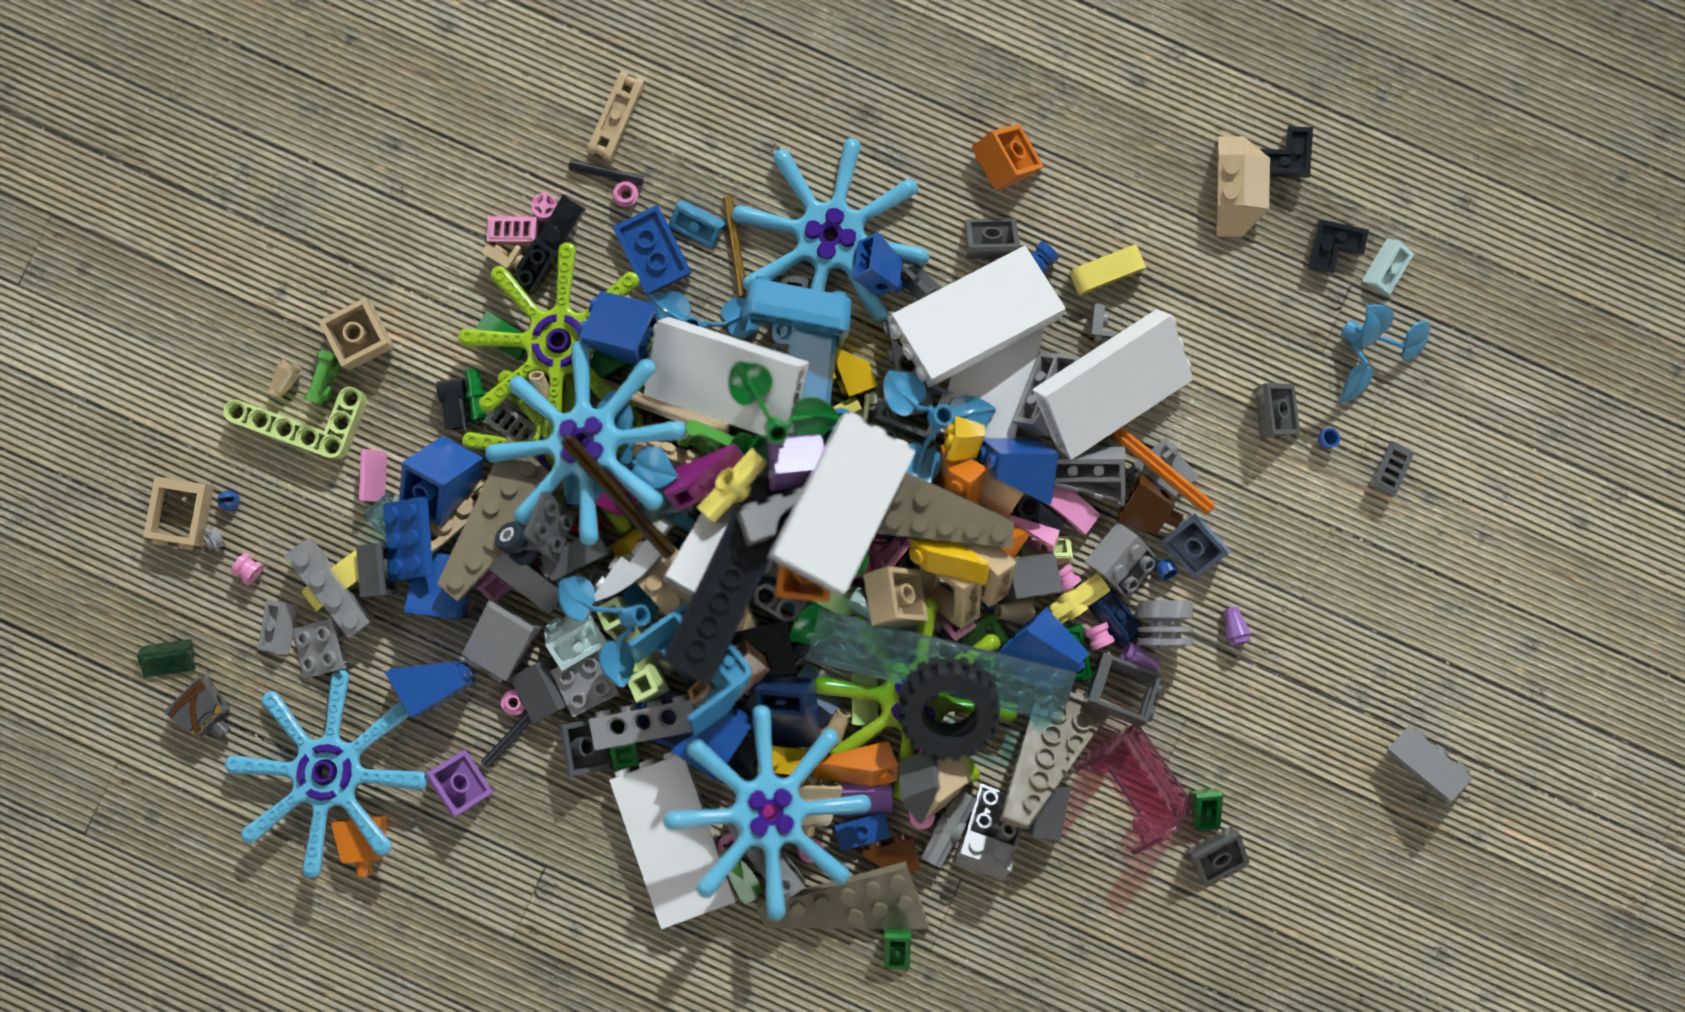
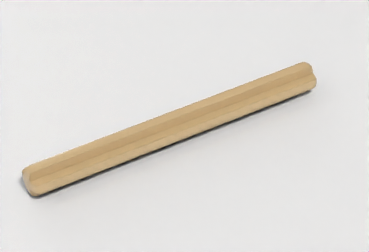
(670, 411)

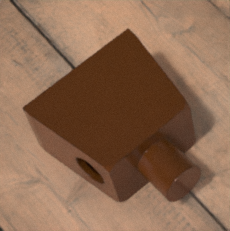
(1149, 506)

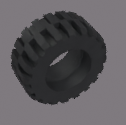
(949, 738)

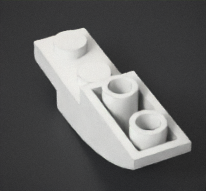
(628, 569)

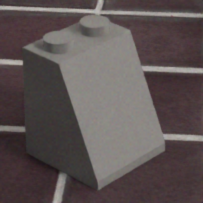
(500, 641)

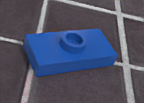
(862, 831)

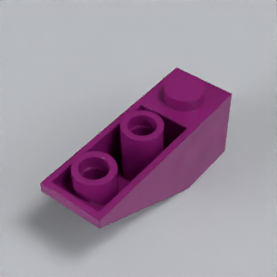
(699, 476)

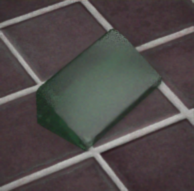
(166, 658)

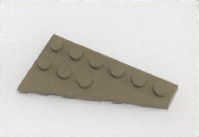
(501, 495)
(1045, 758)

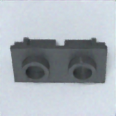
(918, 281)

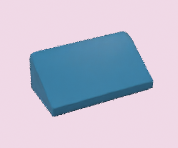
(696, 224)

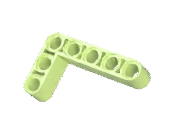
(299, 431)

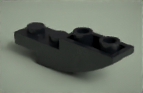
(544, 250)

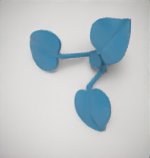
(677, 306)
(1377, 322)
(904, 393)
(650, 465)
(615, 658)

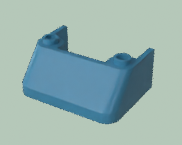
(797, 307)
(810, 346)
(729, 679)

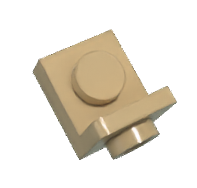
(499, 256)

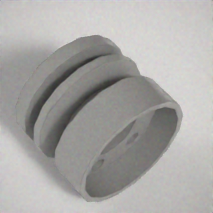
(1165, 623)

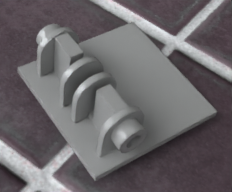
(1169, 454)
(319, 648)
(584, 684)

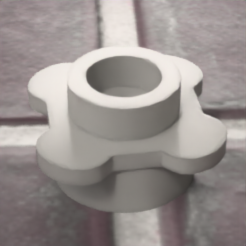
(213, 539)

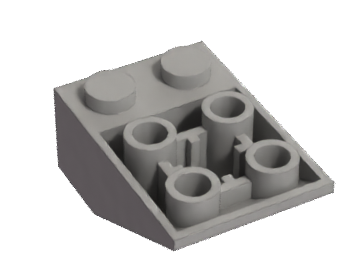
(987, 841)

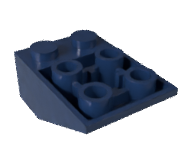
(792, 709)

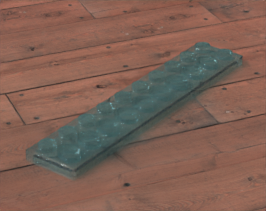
(894, 652)

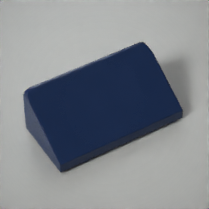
(1121, 621)

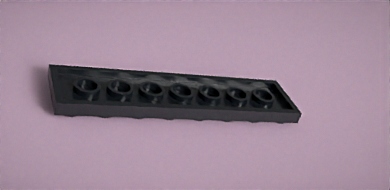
(722, 594)

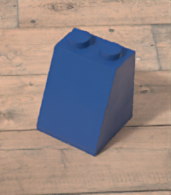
(619, 326)
(1021, 464)
(442, 474)
(429, 599)
(1047, 643)
(430, 685)
(721, 737)

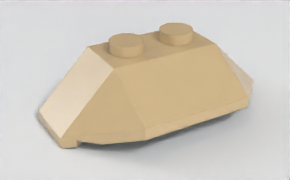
(1241, 186)

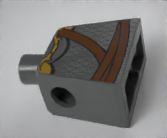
(200, 709)

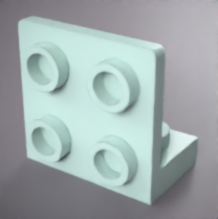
(572, 639)

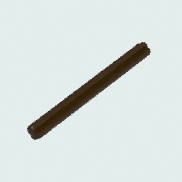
(618, 496)

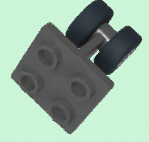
(544, 532)

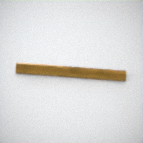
(735, 246)

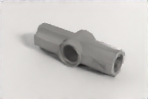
(948, 828)

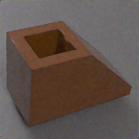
(893, 852)

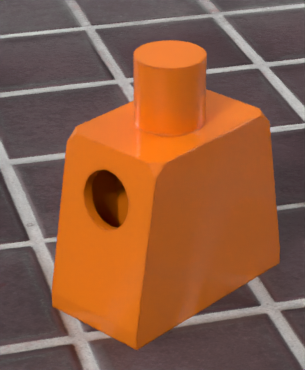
(354, 847)

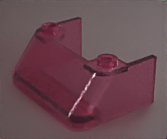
(1144, 781)

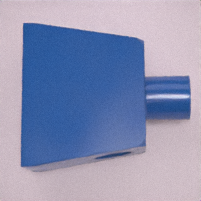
(878, 266)

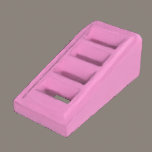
(533, 231)
(1040, 538)

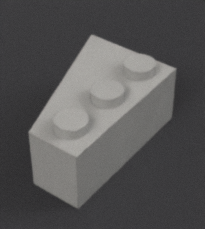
(1028, 414)
(1094, 471)
(1430, 764)

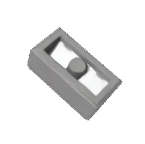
(277, 627)

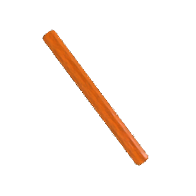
(1163, 470)

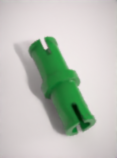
(474, 393)

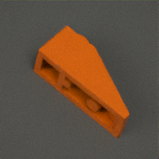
(860, 766)

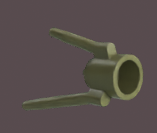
(870, 400)

